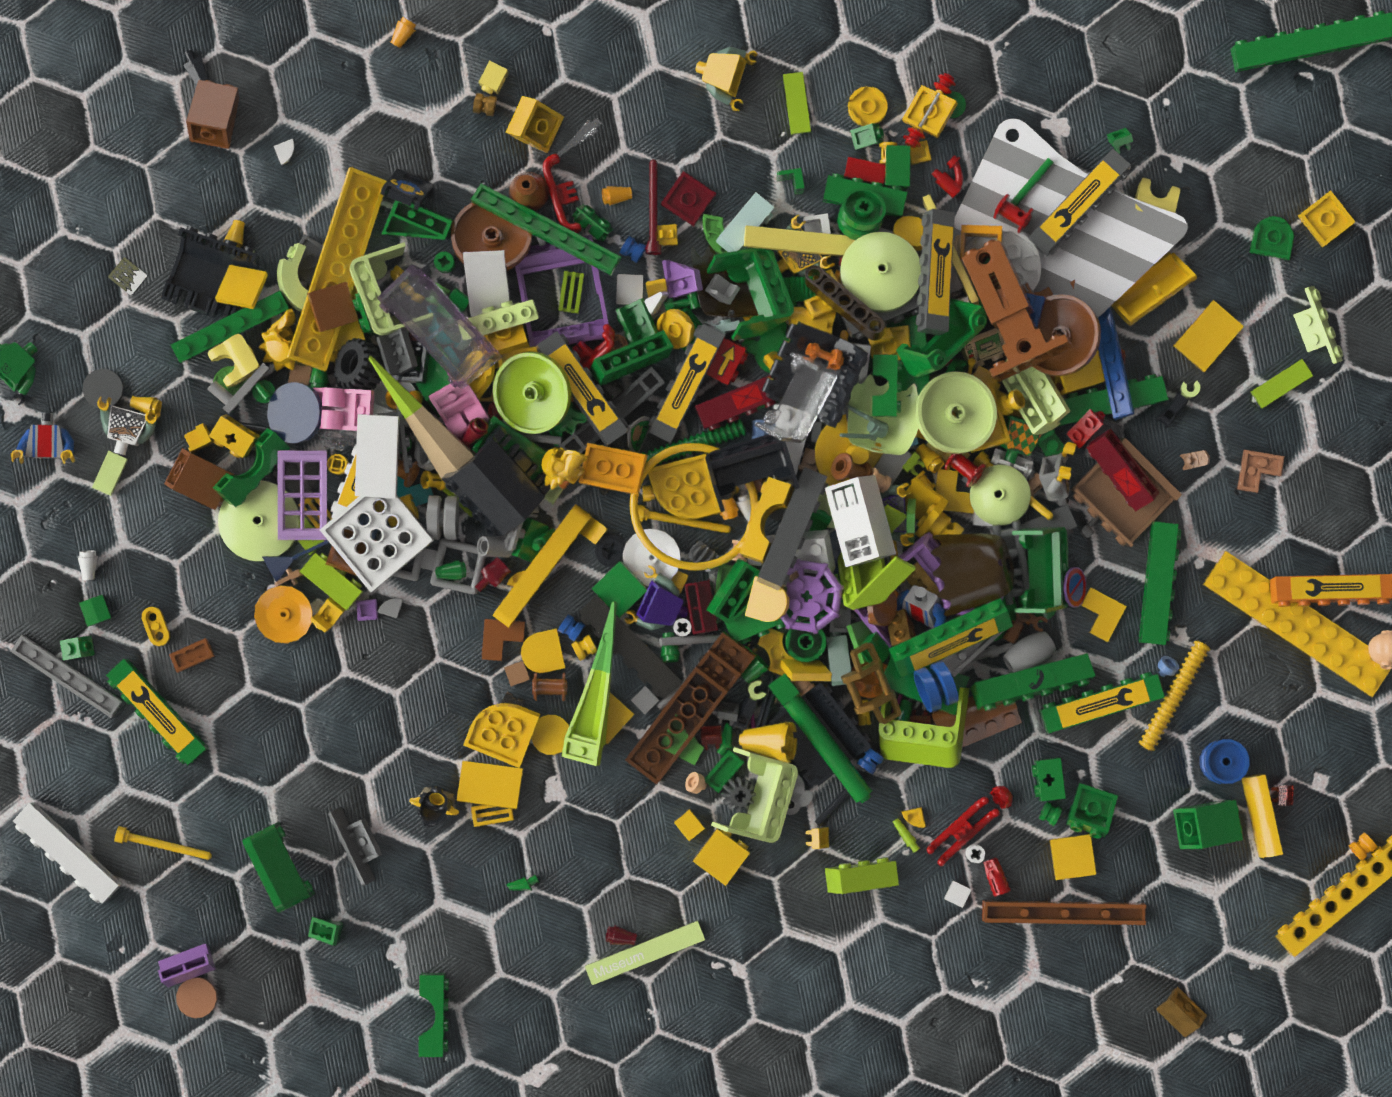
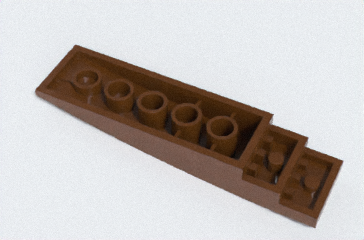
(692, 704)

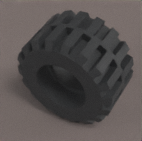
(354, 367)

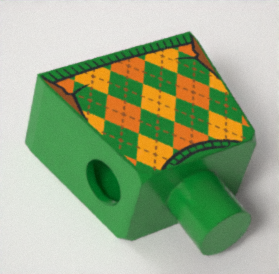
(1021, 438)

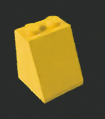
(1088, 376)

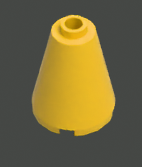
(771, 741)

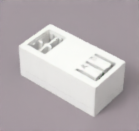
(860, 520)

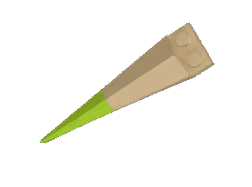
(439, 443)

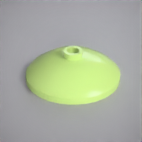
(1014, 498)

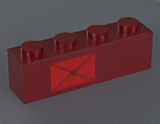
(732, 404)
(1122, 470)

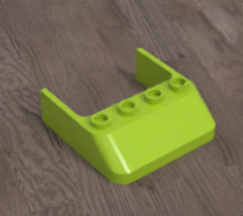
(874, 581)
(924, 742)

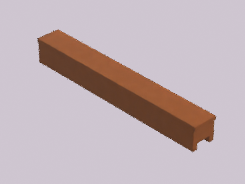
(1063, 912)

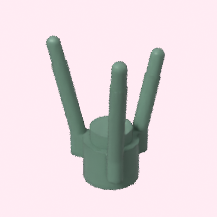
(875, 427)

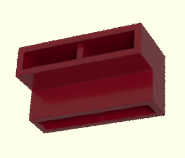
(698, 599)

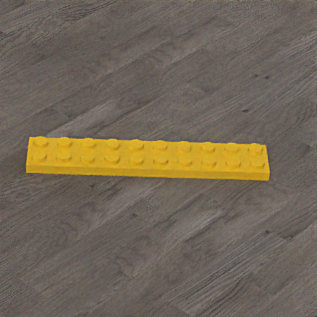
(344, 243)
(1296, 624)

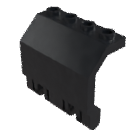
(201, 269)
(498, 484)

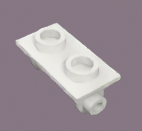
(1022, 465)

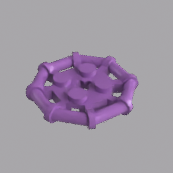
(819, 597)

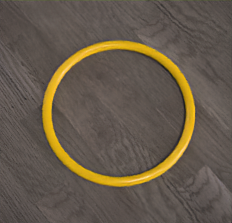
(645, 540)

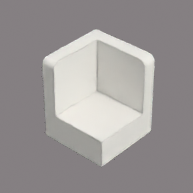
(817, 224)

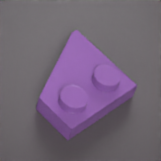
(681, 279)

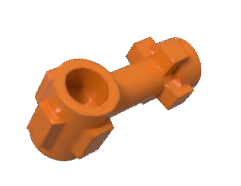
(835, 357)

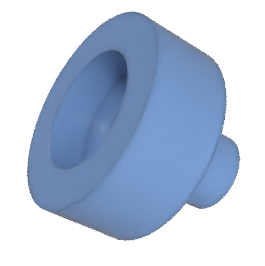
(1168, 666)

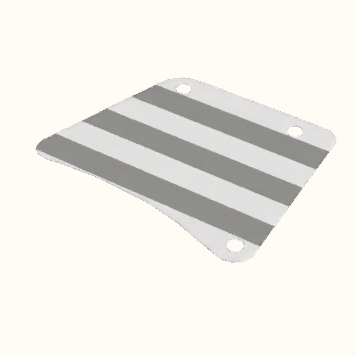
(1103, 253)

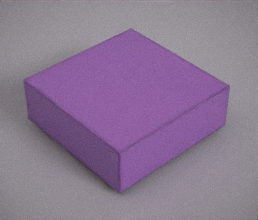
(367, 610)

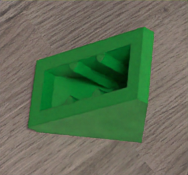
(325, 930)

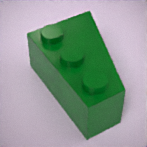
(419, 223)

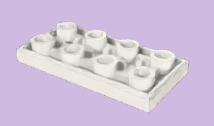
(486, 280)
(377, 456)

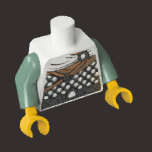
(126, 425)

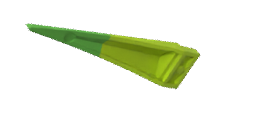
(589, 724)

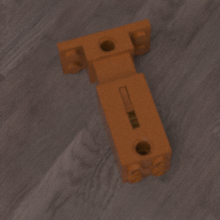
(1009, 311)

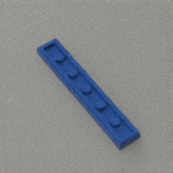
(1114, 367)

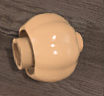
(1381, 649)

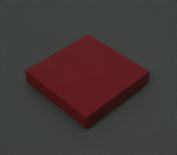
(688, 199)

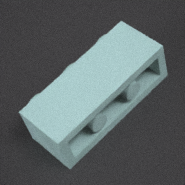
(752, 214)

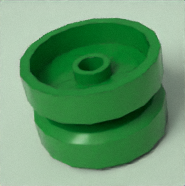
(861, 213)

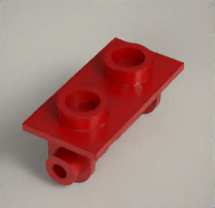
(1086, 427)

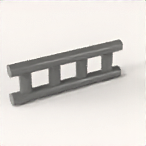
(1018, 551)

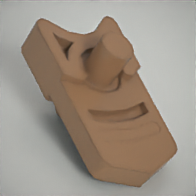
(1195, 459)
(291, 576)

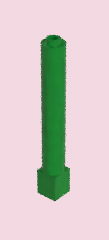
(820, 738)

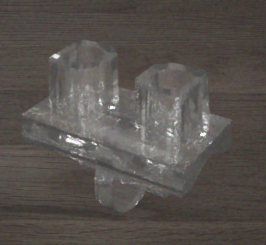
(346, 437)

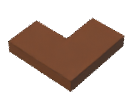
(496, 633)

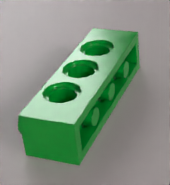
(631, 358)

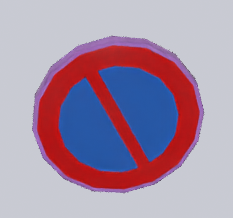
(1074, 587)

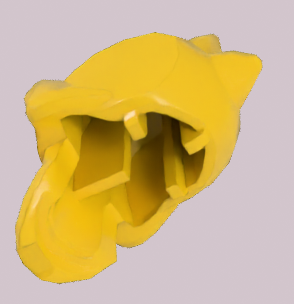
(278, 341)
(562, 466)

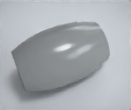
(1029, 652)

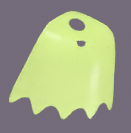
(901, 429)

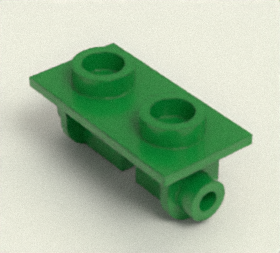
(586, 215)

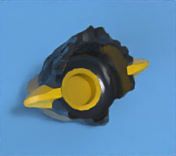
(434, 805)

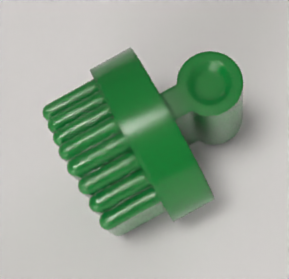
(263, 391)

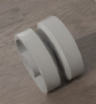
(443, 517)

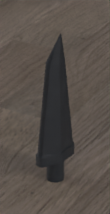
(195, 67)

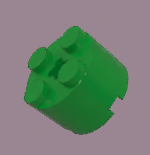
(812, 650)

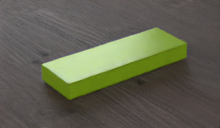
(796, 103)
(1281, 383)

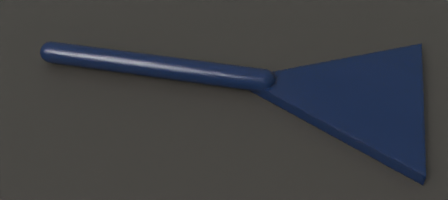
(279, 564)

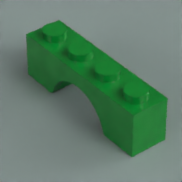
(838, 187)
(236, 487)
(433, 988)

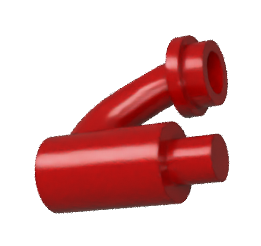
(949, 185)

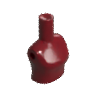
(493, 574)

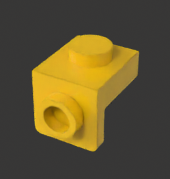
(327, 615)

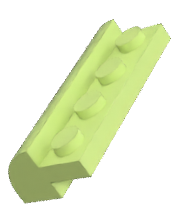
(1043, 401)

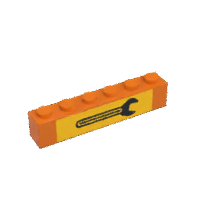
(1331, 589)

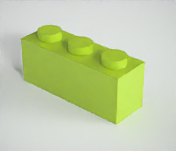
(332, 581)

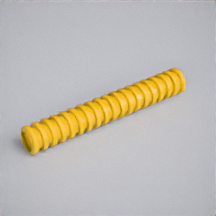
(1174, 695)

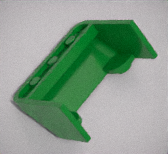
(765, 284)
(1048, 575)
(277, 868)

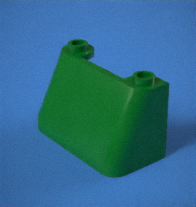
(964, 324)

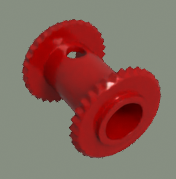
(1013, 213)
(965, 468)

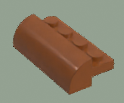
(980, 723)

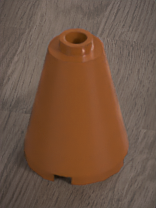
(531, 197)

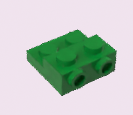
(1091, 811)

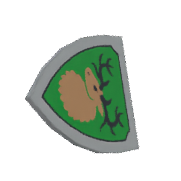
(637, 433)

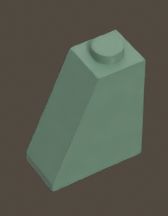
(837, 657)

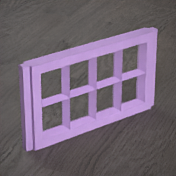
(301, 456)

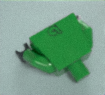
(17, 368)

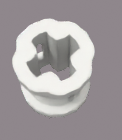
(675, 627)
(981, 854)

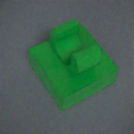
(1120, 138)

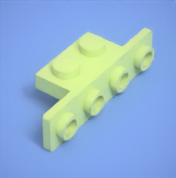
(506, 316)
(1315, 327)

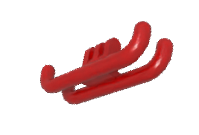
(560, 193)
(588, 355)
(962, 830)

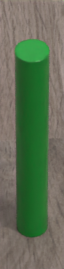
(1032, 182)

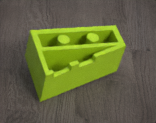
(861, 876)

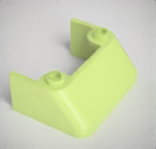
(365, 272)
(772, 799)

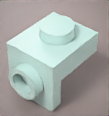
(728, 326)

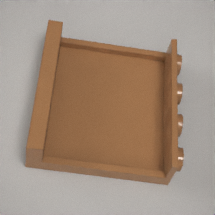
(1110, 507)

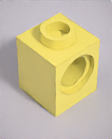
(493, 78)

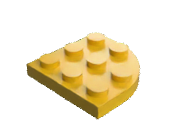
(685, 488)
(503, 732)

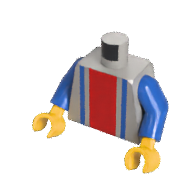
(45, 442)
(922, 606)

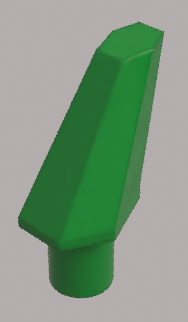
(541, 540)
(726, 740)
(523, 884)

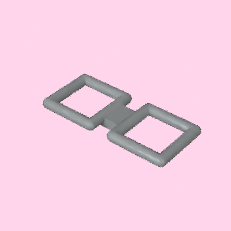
(431, 559)

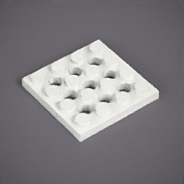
(376, 549)

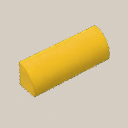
(1262, 815)

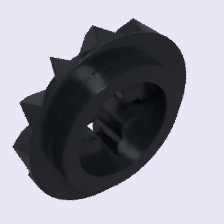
(606, 542)

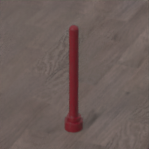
(653, 245)

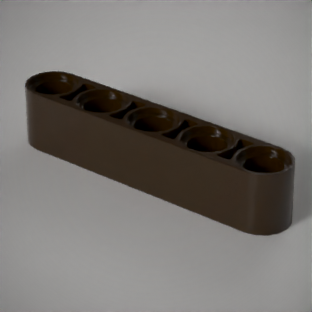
(848, 311)

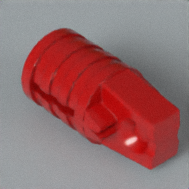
(996, 877)

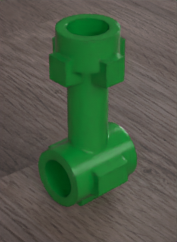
(692, 300)

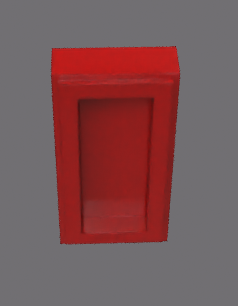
(865, 170)

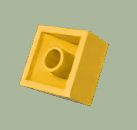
(534, 124)

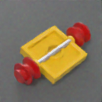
(929, 111)

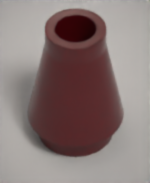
(476, 429)
(619, 936)

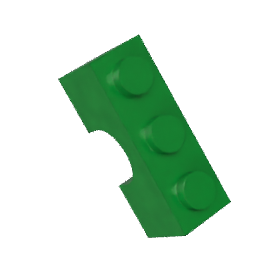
(888, 368)

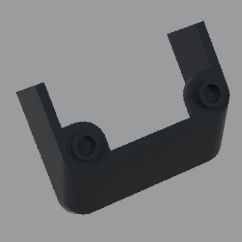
(748, 463)

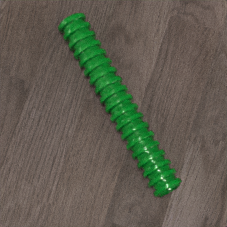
(710, 438)

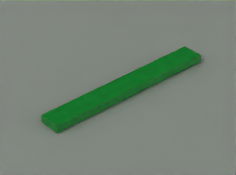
(546, 229)

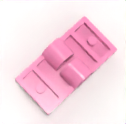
(343, 406)
(458, 408)

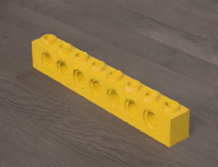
(1286, 933)

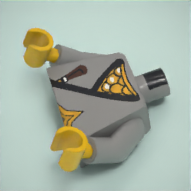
(1056, 476)

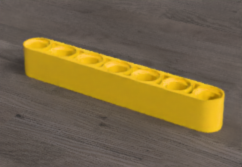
(542, 565)

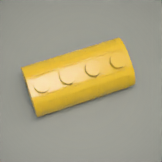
(1153, 288)

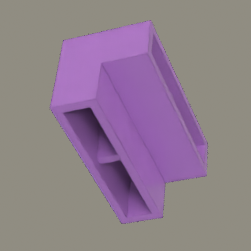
(186, 965)

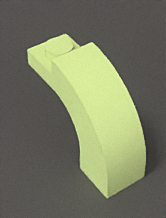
(288, 278)

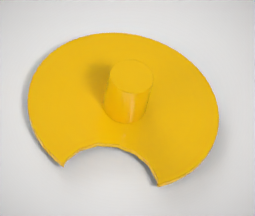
(830, 445)

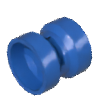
(632, 249)
(571, 627)
(868, 765)

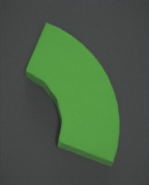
(712, 229)

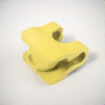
(1144, 194)
(242, 355)

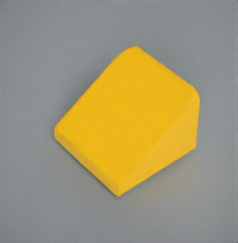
(656, 286)
(593, 530)

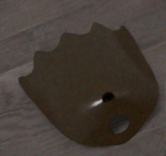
(741, 304)
(972, 570)

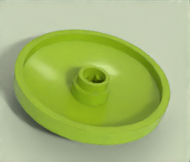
(531, 392)

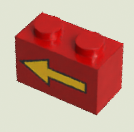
(726, 361)

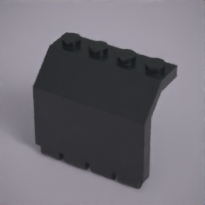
(847, 376)
(836, 723)

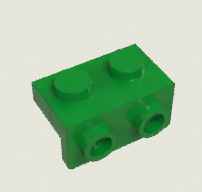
(636, 321)

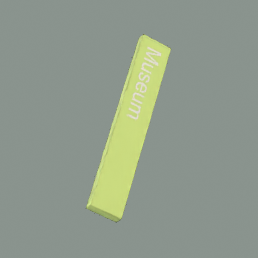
(645, 952)

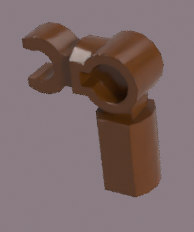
(1014, 632)

